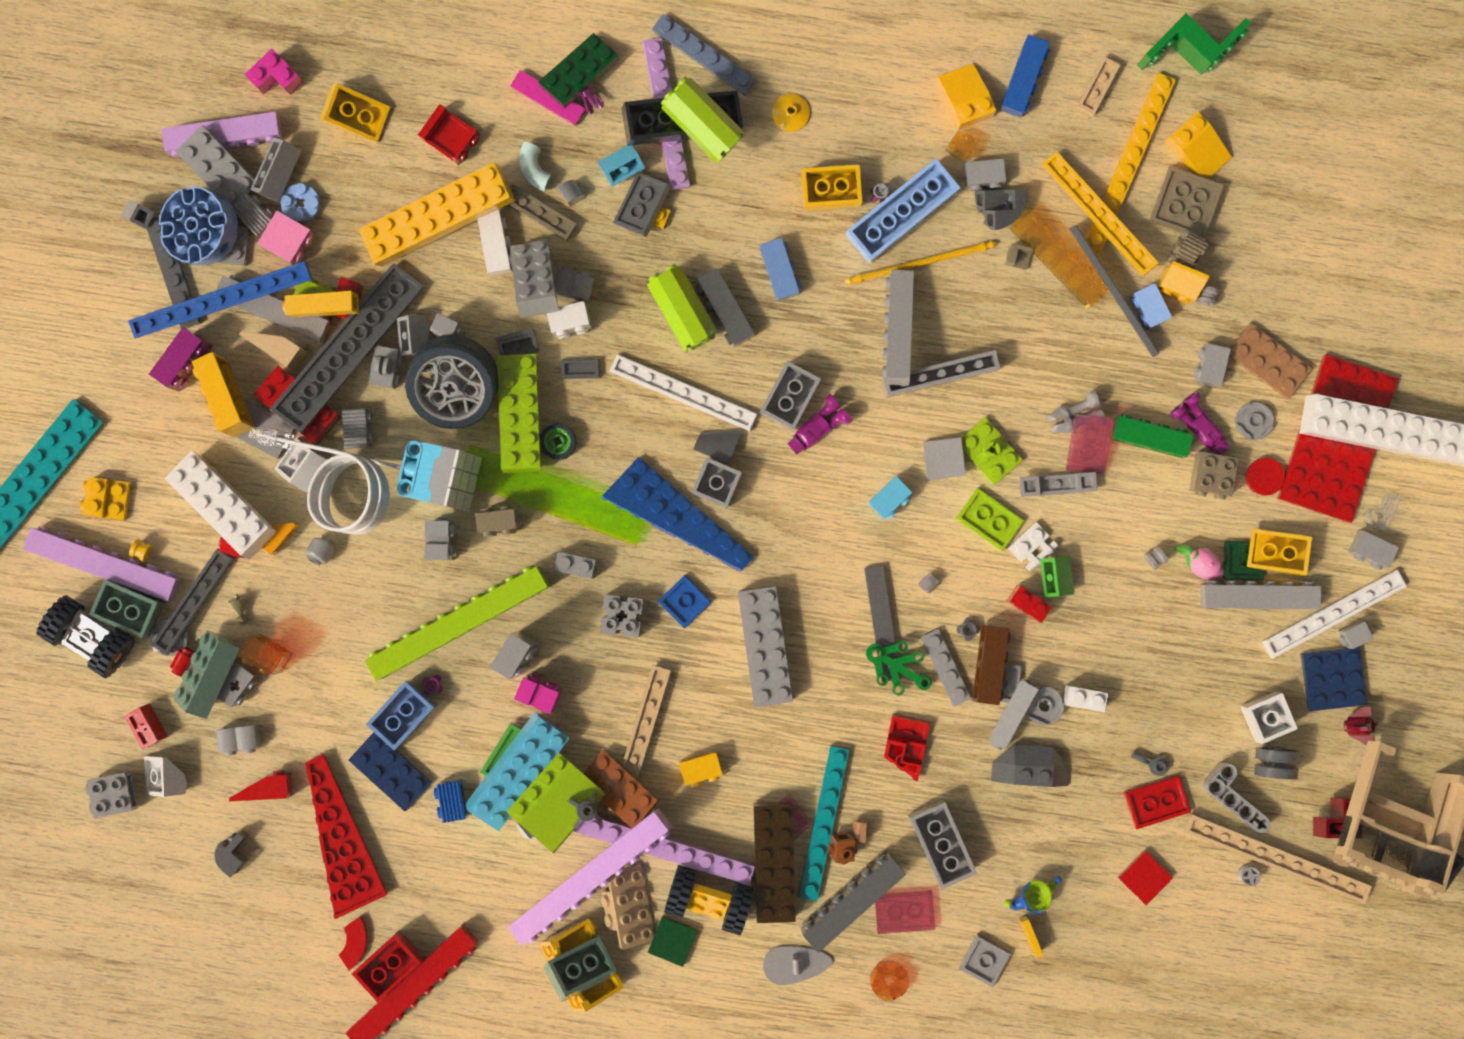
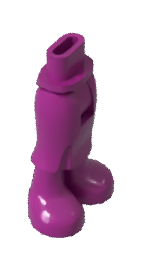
(1202, 426)
(818, 427)

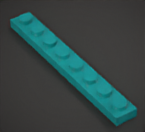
(823, 823)

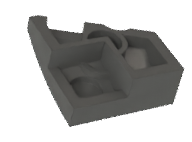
(718, 444)

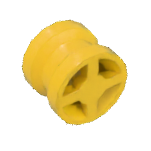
(141, 550)

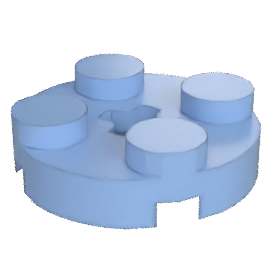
(289, 202)

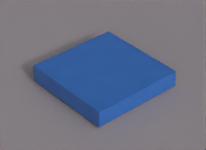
(684, 601)

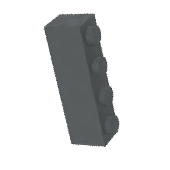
(725, 307)

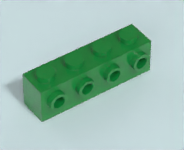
(1151, 437)

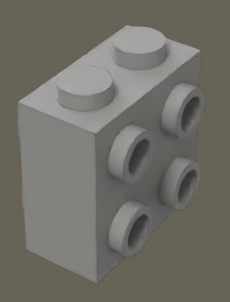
(111, 794)

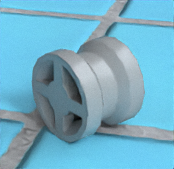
(1207, 296)
(1156, 558)
(1253, 876)

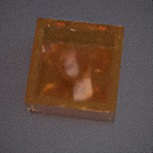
(265, 654)

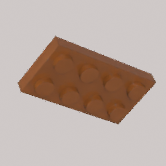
(622, 790)

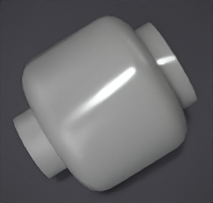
(320, 550)

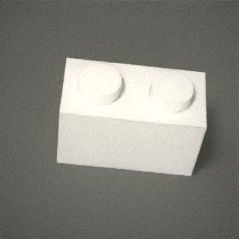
(1085, 698)

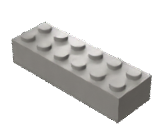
(765, 646)

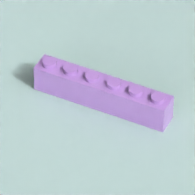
(230, 131)

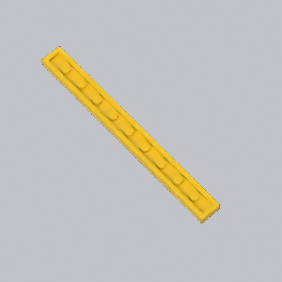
(1133, 153)

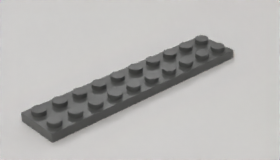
(346, 348)

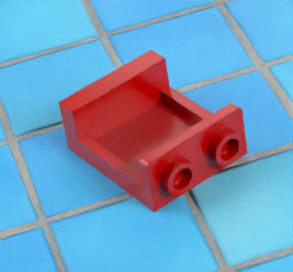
(449, 135)

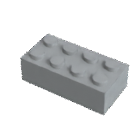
(534, 278)
(514, 655)
(942, 844)

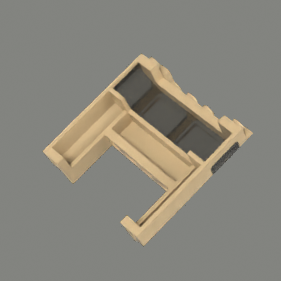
(1398, 840)

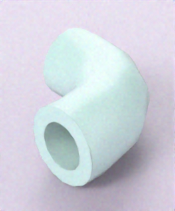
(530, 167)

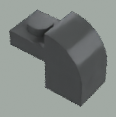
(228, 857)

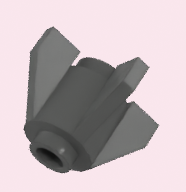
(580, 807)

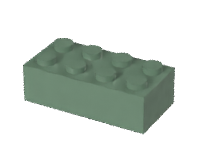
(206, 674)

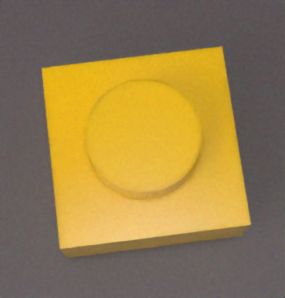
(662, 218)

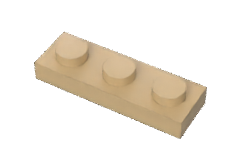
(1098, 86)

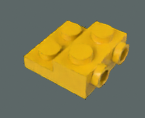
(105, 498)

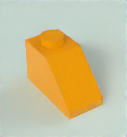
(283, 533)

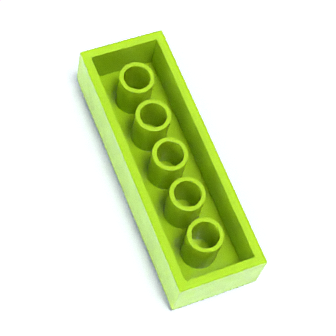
(519, 413)

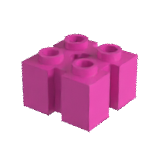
(538, 694)

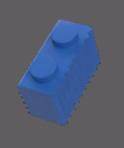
(451, 801)

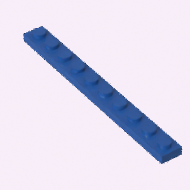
(220, 299)

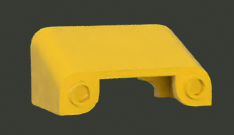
(569, 939)

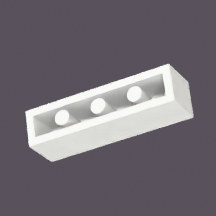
(495, 243)

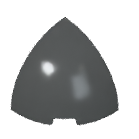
(1000, 206)

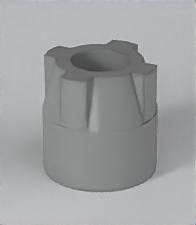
(928, 583)

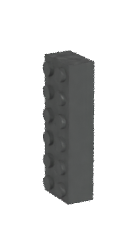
(852, 901)

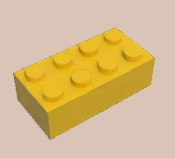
(222, 395)

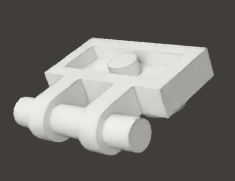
(1028, 542)

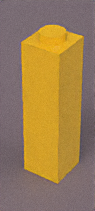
(321, 304)

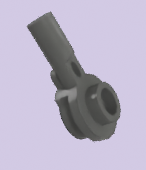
(1157, 765)

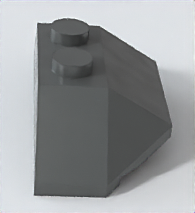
(1030, 767)

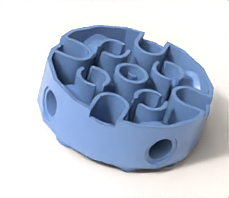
(198, 226)

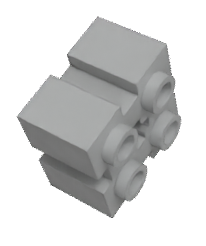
(440, 540)
(629, 625)

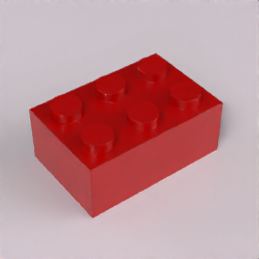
(388, 966)

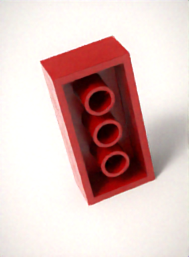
(275, 386)

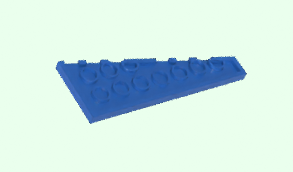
(659, 503)

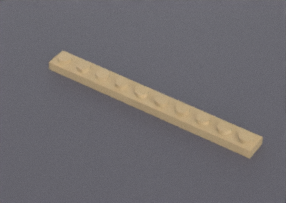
(1277, 859)

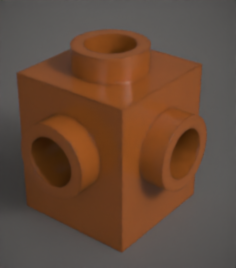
(842, 848)

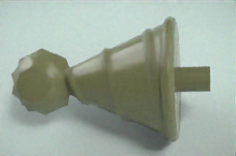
(238, 604)

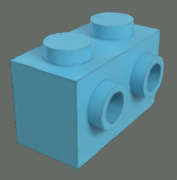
(621, 165)
(890, 498)

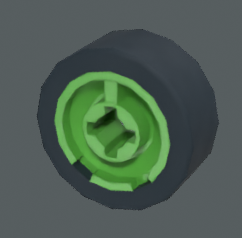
(560, 451)

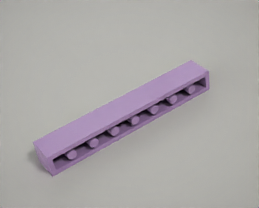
(102, 564)

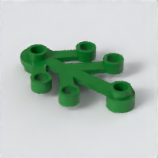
(895, 666)

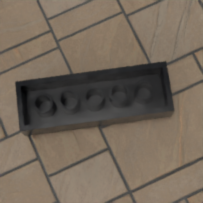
(648, 123)

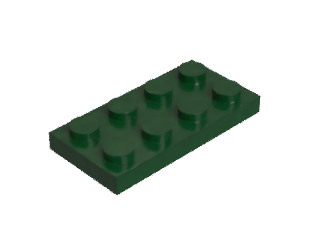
(579, 70)

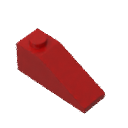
(271, 787)

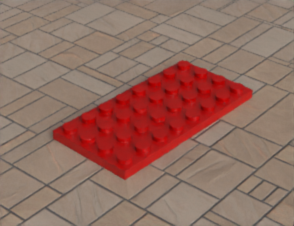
(1330, 473)

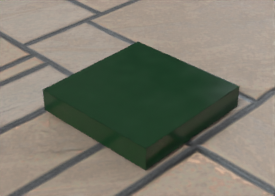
(1236, 562)
(672, 941)

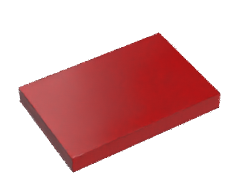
(1157, 802)

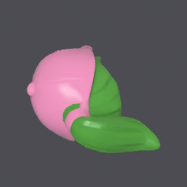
(1202, 562)

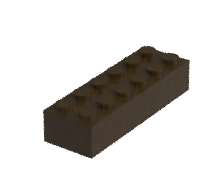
(774, 862)

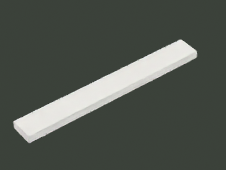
(683, 392)
(1334, 613)

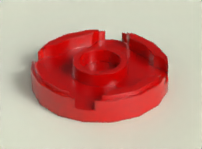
(1265, 476)

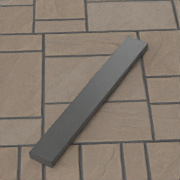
(1114, 291)

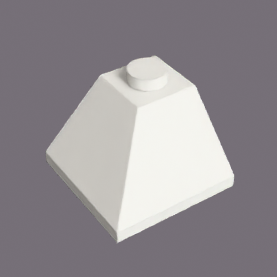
(163, 777)

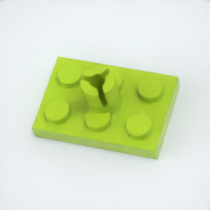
(989, 451)

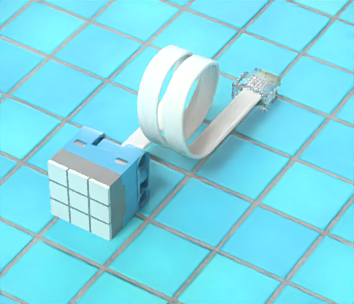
(434, 476)

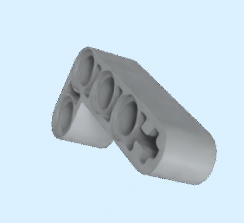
(1237, 801)

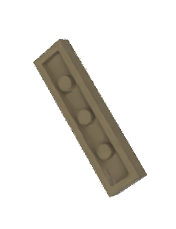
(542, 213)

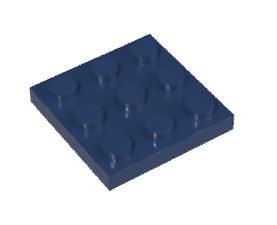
(1333, 679)

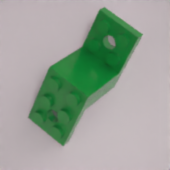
(1194, 44)

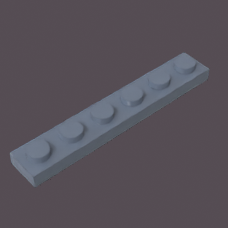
(703, 54)

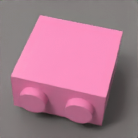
(286, 238)

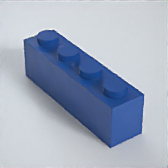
(1024, 76)

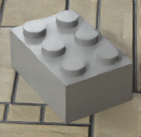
(790, 396)

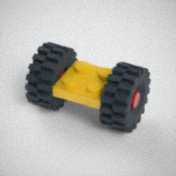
(709, 901)

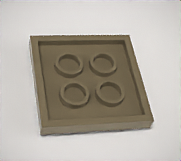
(1186, 202)

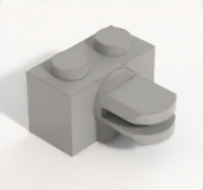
(385, 367)

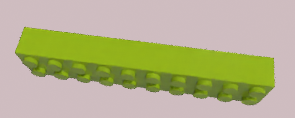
(455, 624)

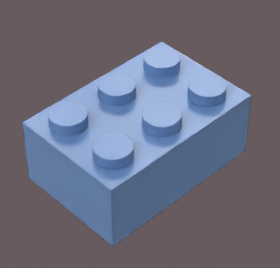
(401, 715)

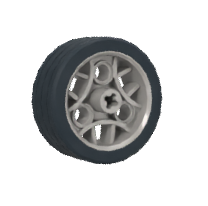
(452, 382)

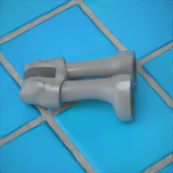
(1091, 402)

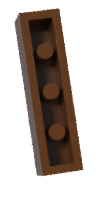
(990, 665)

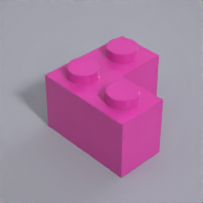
(273, 69)

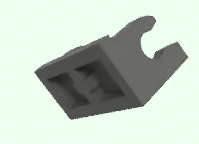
(518, 343)

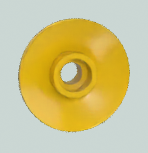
(787, 121)

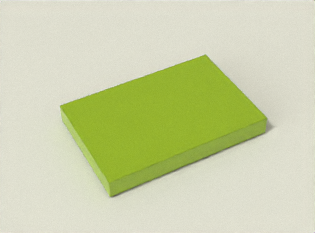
(990, 519)

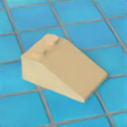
(286, 351)

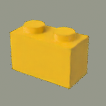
(701, 768)

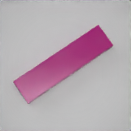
(530, 88)

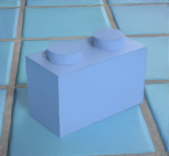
(1150, 306)

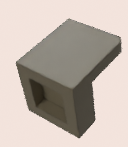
(1018, 256)

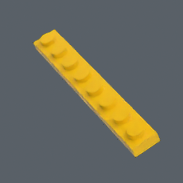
(1100, 214)

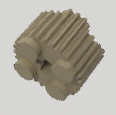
(1188, 248)

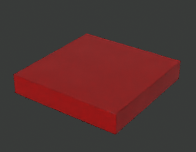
(1145, 877)

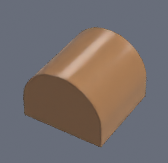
(860, 830)

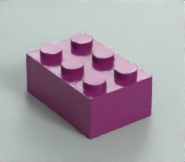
(176, 364)

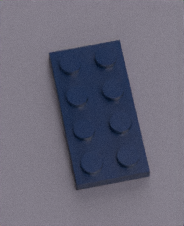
(390, 771)

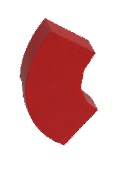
(355, 943)

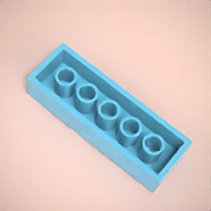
(516, 770)

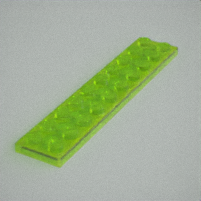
(557, 498)

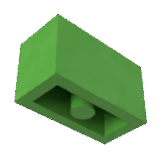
(1057, 576)

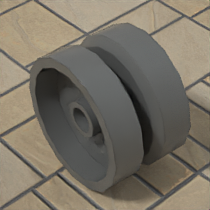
(1276, 762)

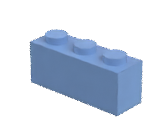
(780, 269)

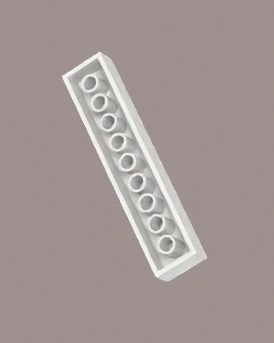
(1383, 429)

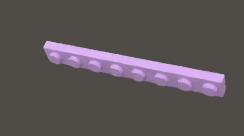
(660, 86)

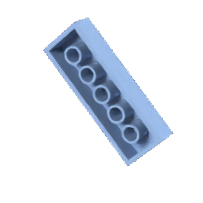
(902, 211)

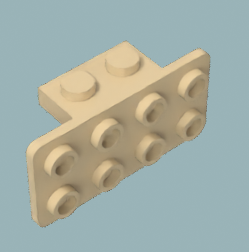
(628, 908)

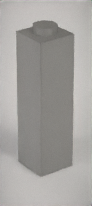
(1014, 714)

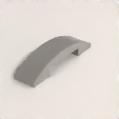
(1058, 484)

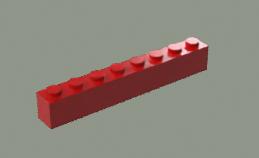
(418, 982)

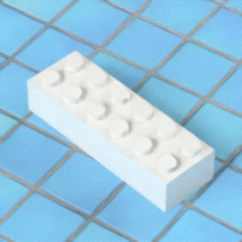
(220, 505)

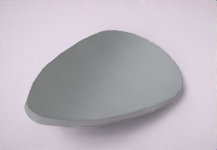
(794, 964)

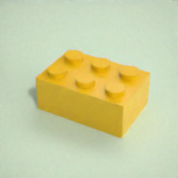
(831, 187)

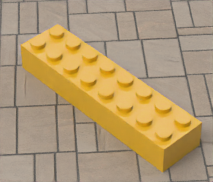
(437, 214)

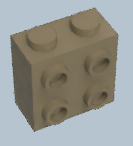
(1213, 475)
(505, 520)

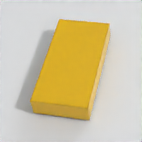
(1031, 938)

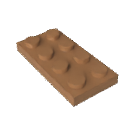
(1269, 361)

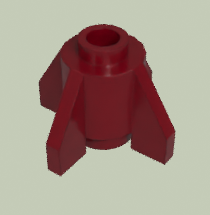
(1360, 725)

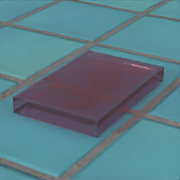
(1089, 443)
(905, 912)

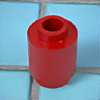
(181, 661)

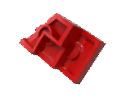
(907, 744)

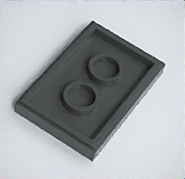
(642, 204)

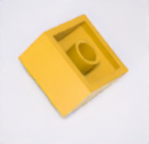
(1181, 282)

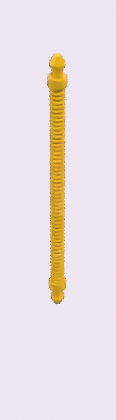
(921, 262)

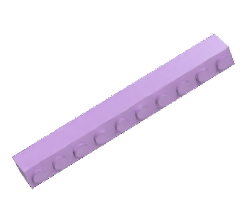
(675, 851)
(590, 876)

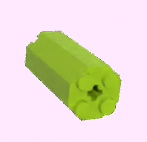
(702, 119)
(682, 308)

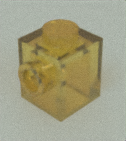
(962, 146)

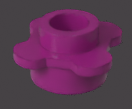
(437, 685)

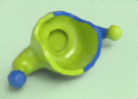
(1035, 896)

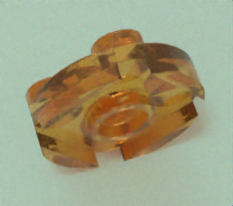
(894, 990)

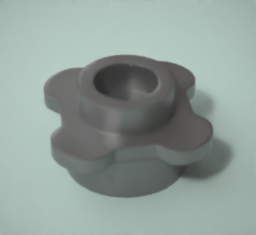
(968, 624)

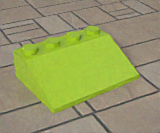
(544, 804)

